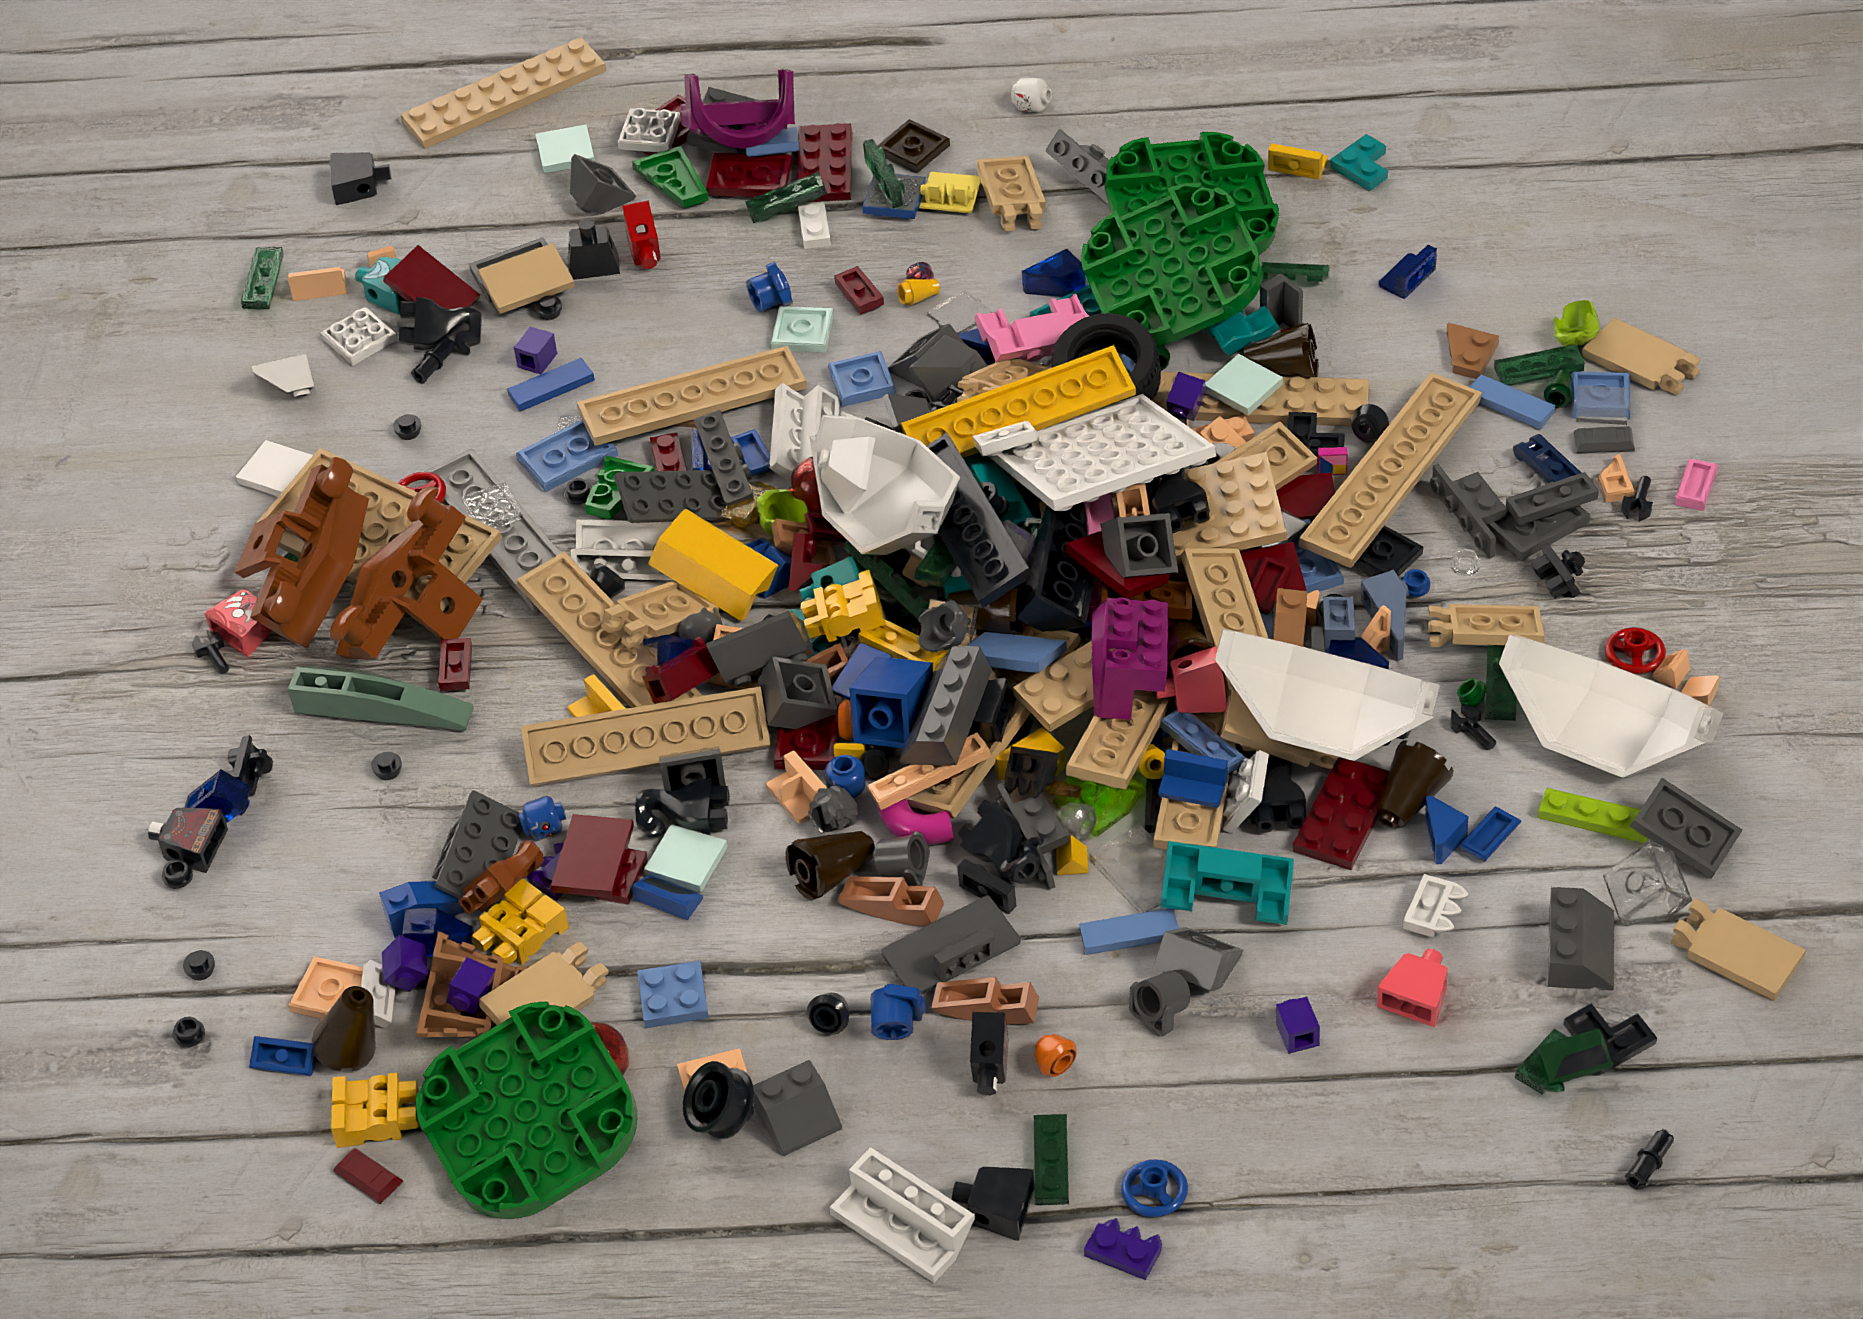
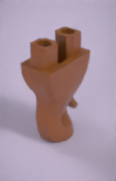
(500, 878)

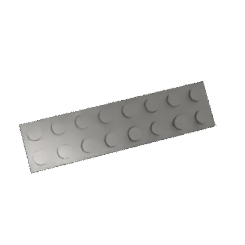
(522, 541)

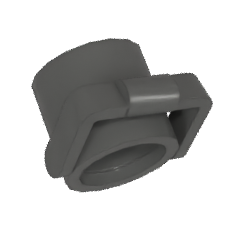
(903, 857)
(1159, 999)

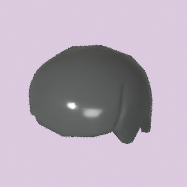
(700, 625)

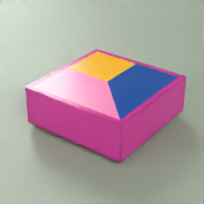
(1333, 460)

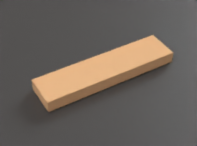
(919, 777)

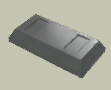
(1604, 439)

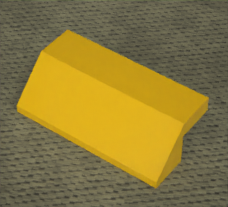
(712, 564)

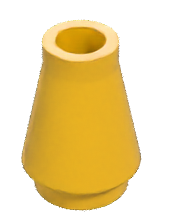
(917, 290)

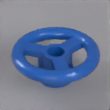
(1154, 1183)

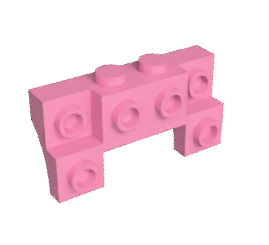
(1031, 336)

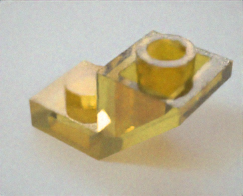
(746, 511)

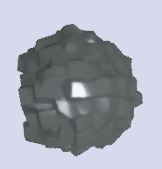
(832, 809)

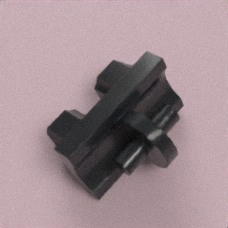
(1563, 581)
(249, 763)

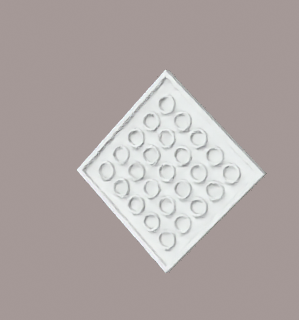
(1104, 453)

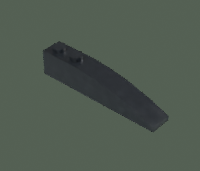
(1061, 587)

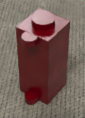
(680, 673)

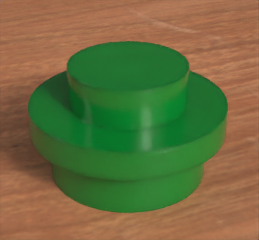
(1472, 692)

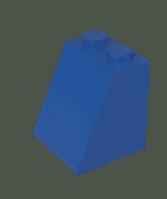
(888, 700)

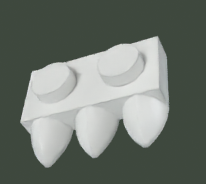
(1432, 905)

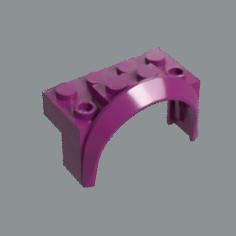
(717, 117)
(1116, 674)

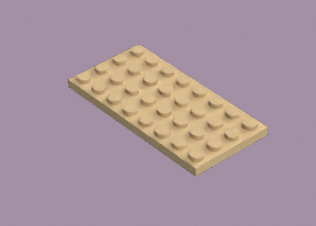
(1240, 505)
(385, 521)

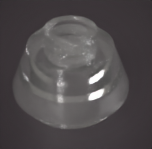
(1078, 820)

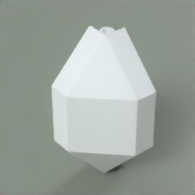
(905, 489)
(1322, 697)
(1602, 710)

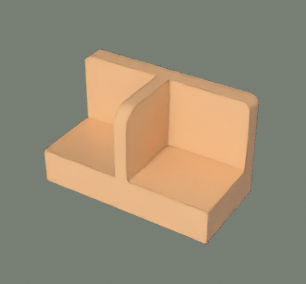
(795, 787)

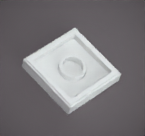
(272, 468)

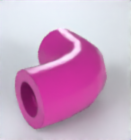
(903, 822)

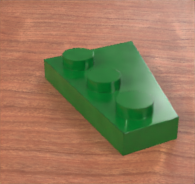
(673, 175)
(604, 497)

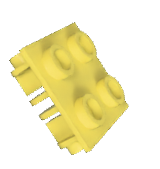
(950, 192)

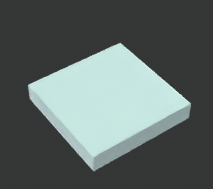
(560, 145)
(802, 329)
(1243, 384)
(686, 858)

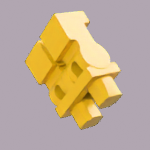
(843, 609)
(520, 923)
(372, 1109)

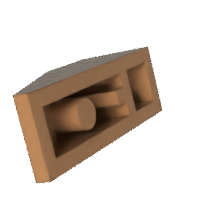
(1289, 616)

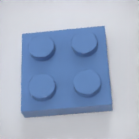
(672, 994)

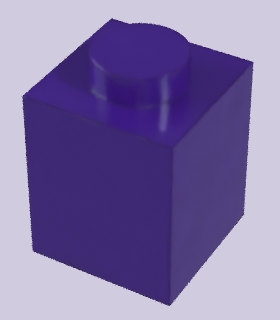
(535, 350)
(1186, 396)
(404, 963)
(469, 985)
(1297, 1024)

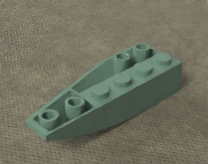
(373, 698)

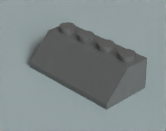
(948, 708)

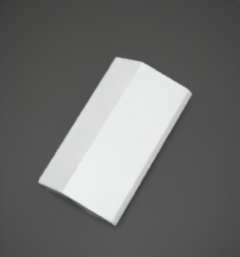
(794, 421)
(619, 546)
(903, 1215)

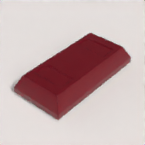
(822, 529)
(1268, 578)
(367, 1175)

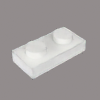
(814, 225)
(1012, 436)
(382, 992)

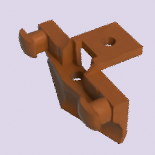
(330, 524)
(414, 553)

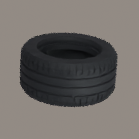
(1128, 338)

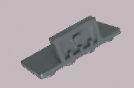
(665, 494)
(475, 842)
(951, 945)

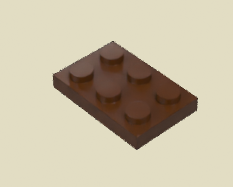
(1175, 593)

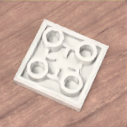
(649, 130)
(359, 336)
(1244, 791)

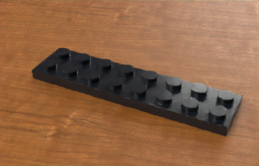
(977, 534)

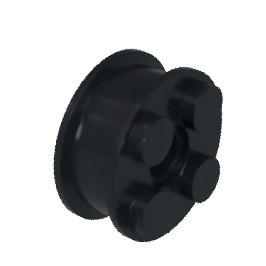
(718, 1100)

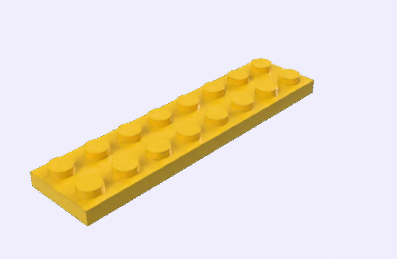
(1039, 398)

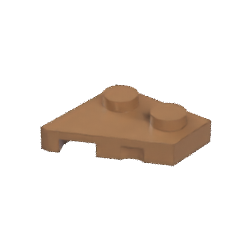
(1470, 349)
(783, 536)

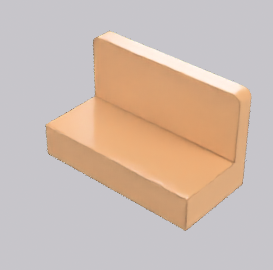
(317, 283)

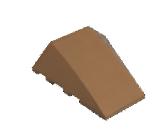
(443, 1019)

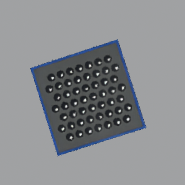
(878, 205)

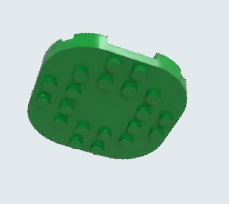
(1146, 171)
(1174, 262)
(527, 1111)

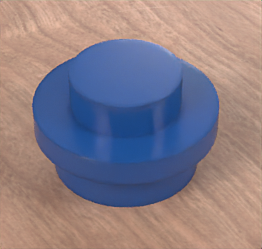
(1417, 582)

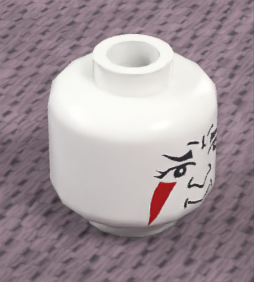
(1031, 94)

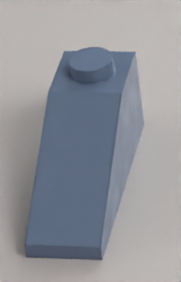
(1392, 592)

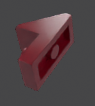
(801, 567)

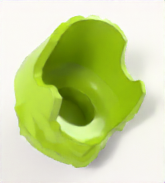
(1577, 324)
(779, 505)

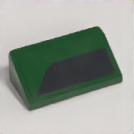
(1574, 1057)

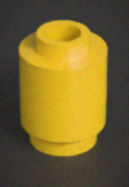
(1152, 763)

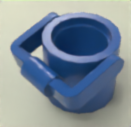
(769, 289)
(895, 1010)

